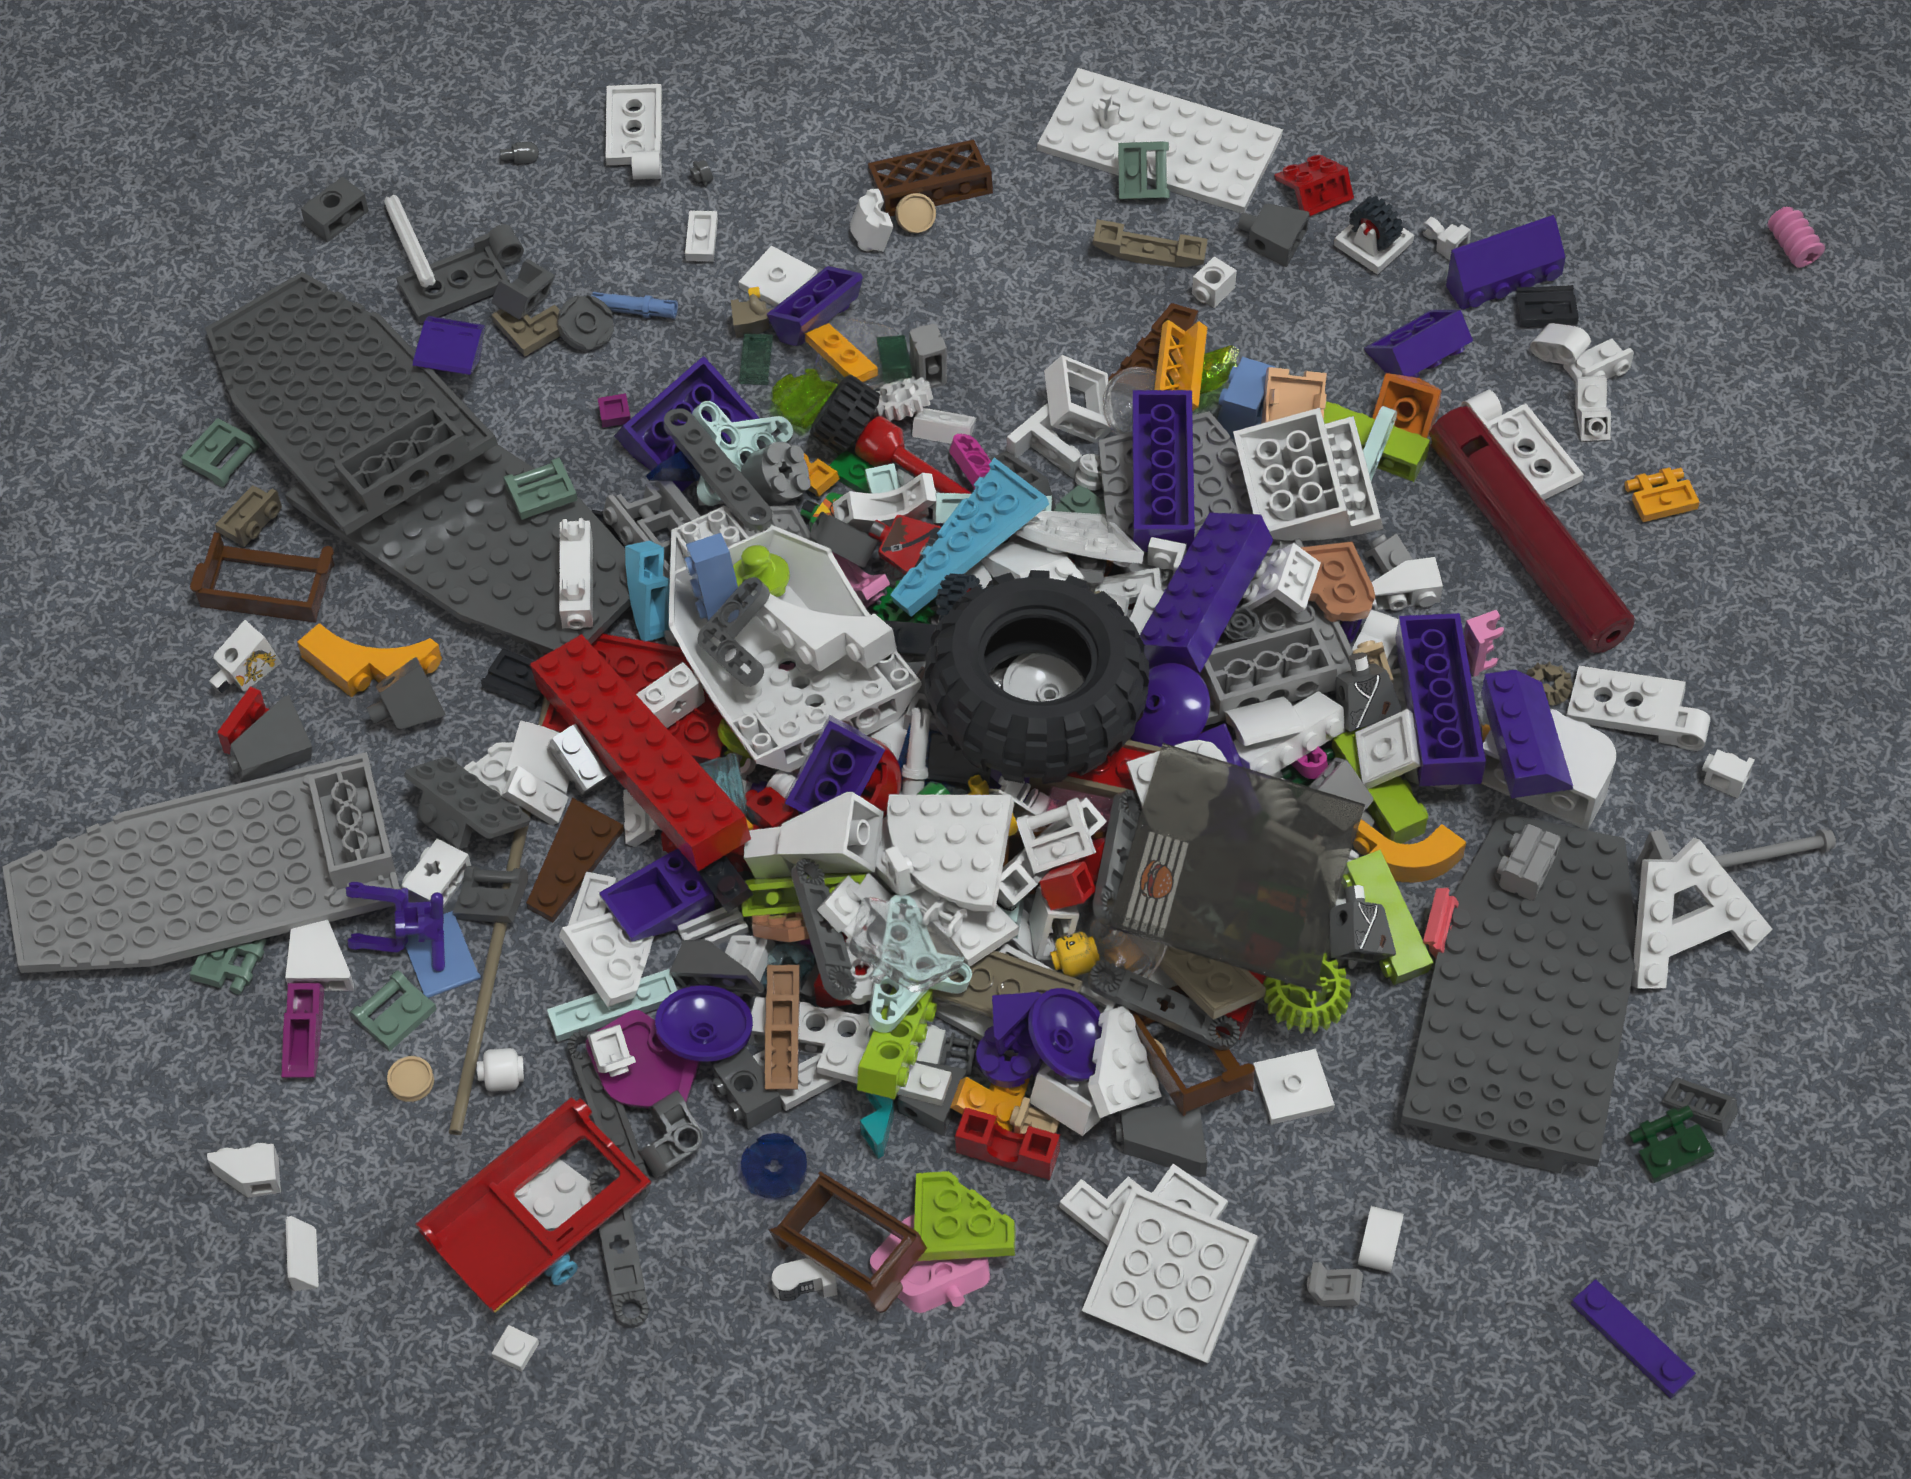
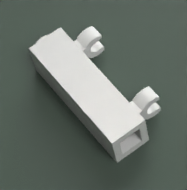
(576, 574)

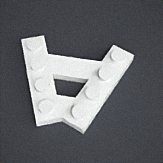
(1662, 937)

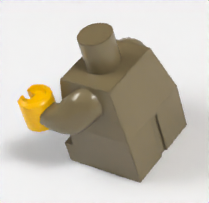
(750, 316)

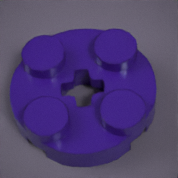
(1007, 1073)

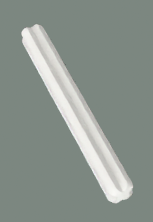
(409, 241)

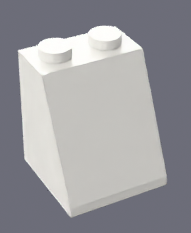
(836, 835)

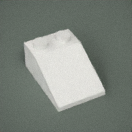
(1024, 555)

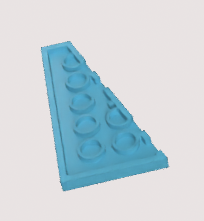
(973, 530)

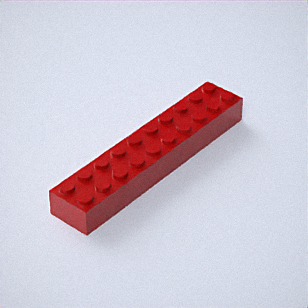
(641, 752)

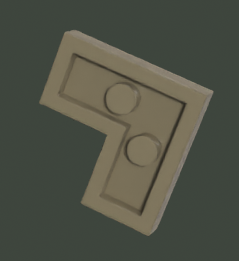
(528, 332)

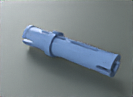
(643, 306)

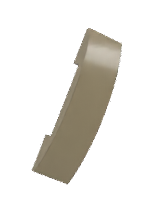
(1148, 249)

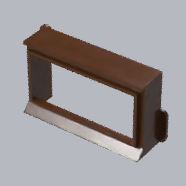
(207, 573)
(1233, 1080)
(885, 1283)

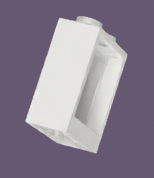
(1067, 416)

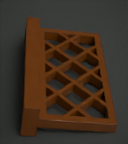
(943, 189)

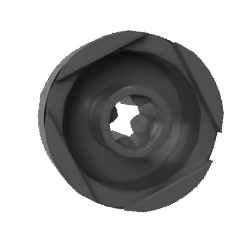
(777, 472)

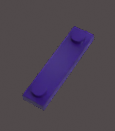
(1633, 1338)

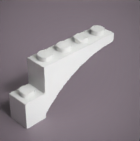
(827, 637)

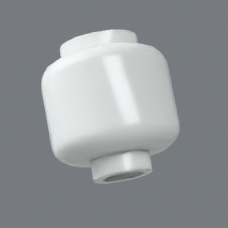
(500, 1069)

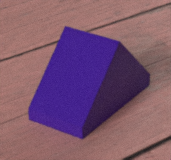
(1011, 1017)

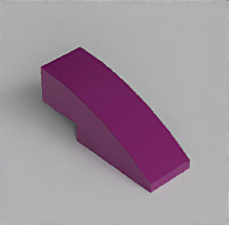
(302, 1030)

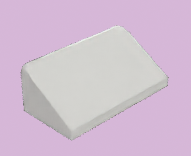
(941, 425)
(301, 1254)

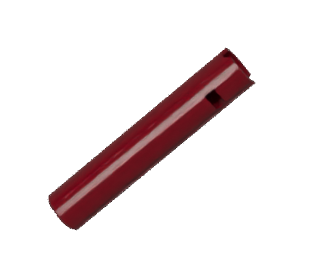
(1531, 530)

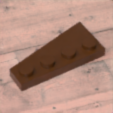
(1147, 348)
(576, 849)

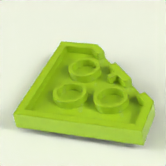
(958, 1221)

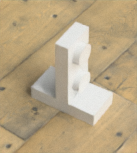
(1038, 434)

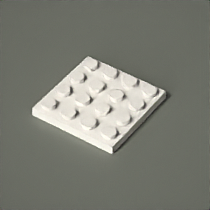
(1170, 1274)

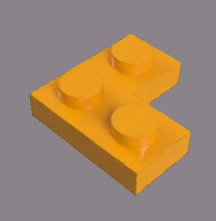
(993, 1101)

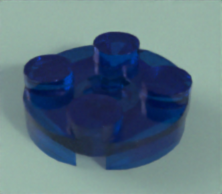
(785, 1180)

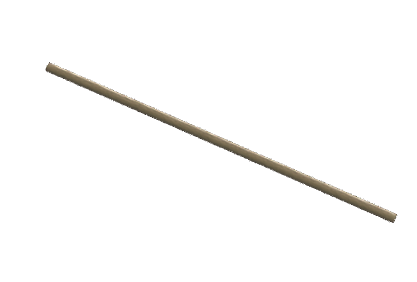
(487, 984)

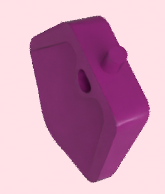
(656, 1068)

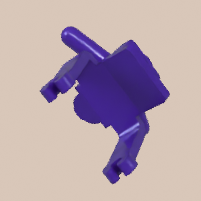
(411, 918)

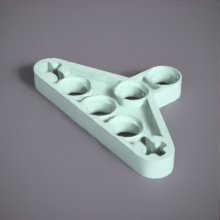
(743, 439)
(905, 1000)

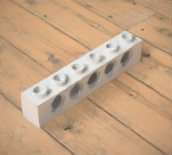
(834, 1024)

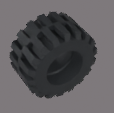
(845, 414)

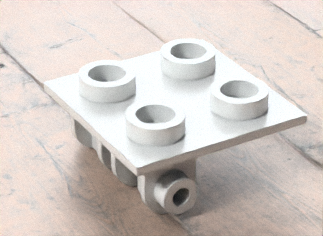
(1034, 803)

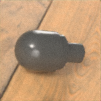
(521, 153)

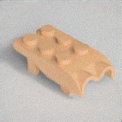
(1291, 394)

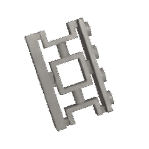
(663, 495)

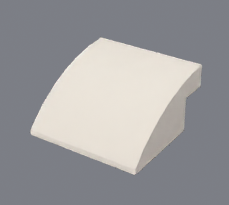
(1308, 477)

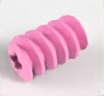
(1795, 236)

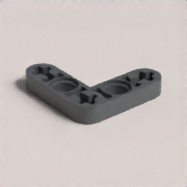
(727, 631)

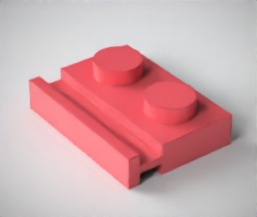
(1439, 920)

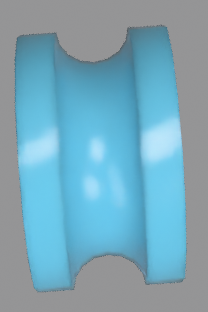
(562, 1270)

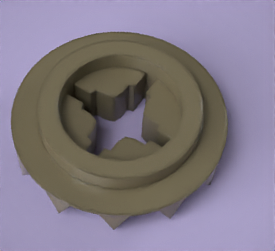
(1562, 681)

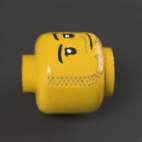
(1075, 954)

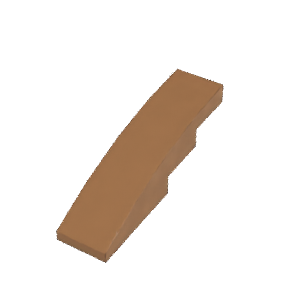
(782, 1027)

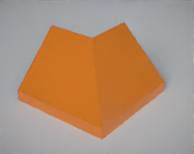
(1414, 401)

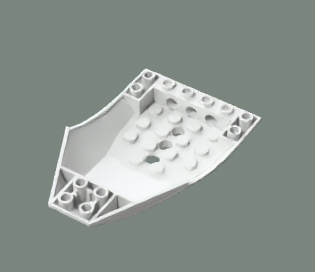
(775, 715)

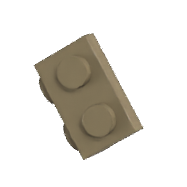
(249, 515)

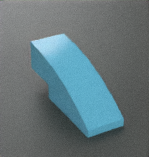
(648, 589)

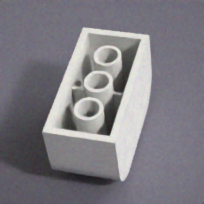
(1590, 764)

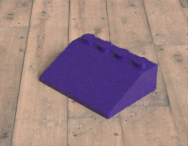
(645, 432)

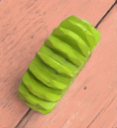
(1296, 1007)

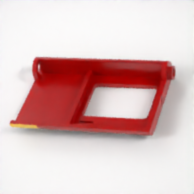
(491, 1234)

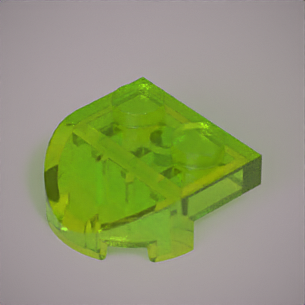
(1217, 367)
(801, 397)

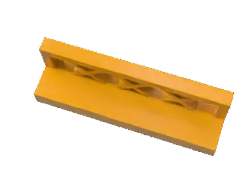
(1188, 356)

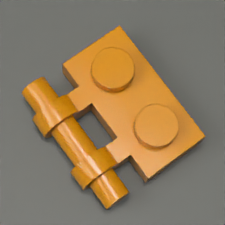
(1662, 500)

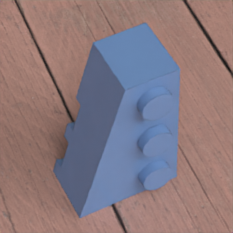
(711, 574)

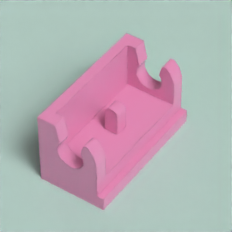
(1479, 640)

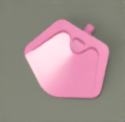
(934, 1281)

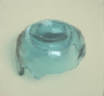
(792, 954)

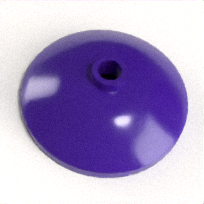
(1181, 708)
(703, 1023)
(1065, 1032)

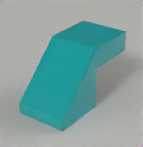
(877, 1126)

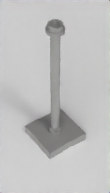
(1658, 848)

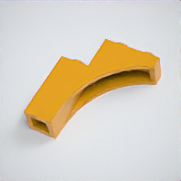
(354, 666)

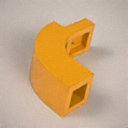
(1413, 861)

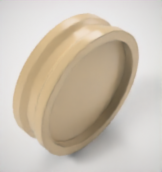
(915, 213)
(410, 1079)

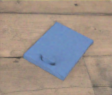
(458, 961)

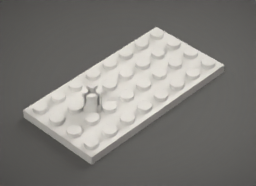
(1209, 152)

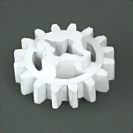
(903, 398)

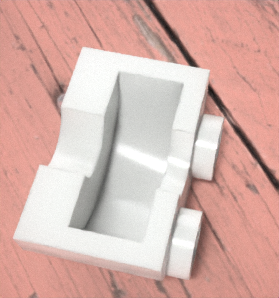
(870, 224)

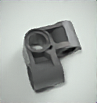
(672, 1118)

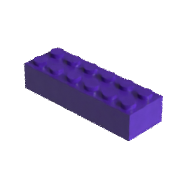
(1162, 467)
(1205, 590)
(1441, 699)

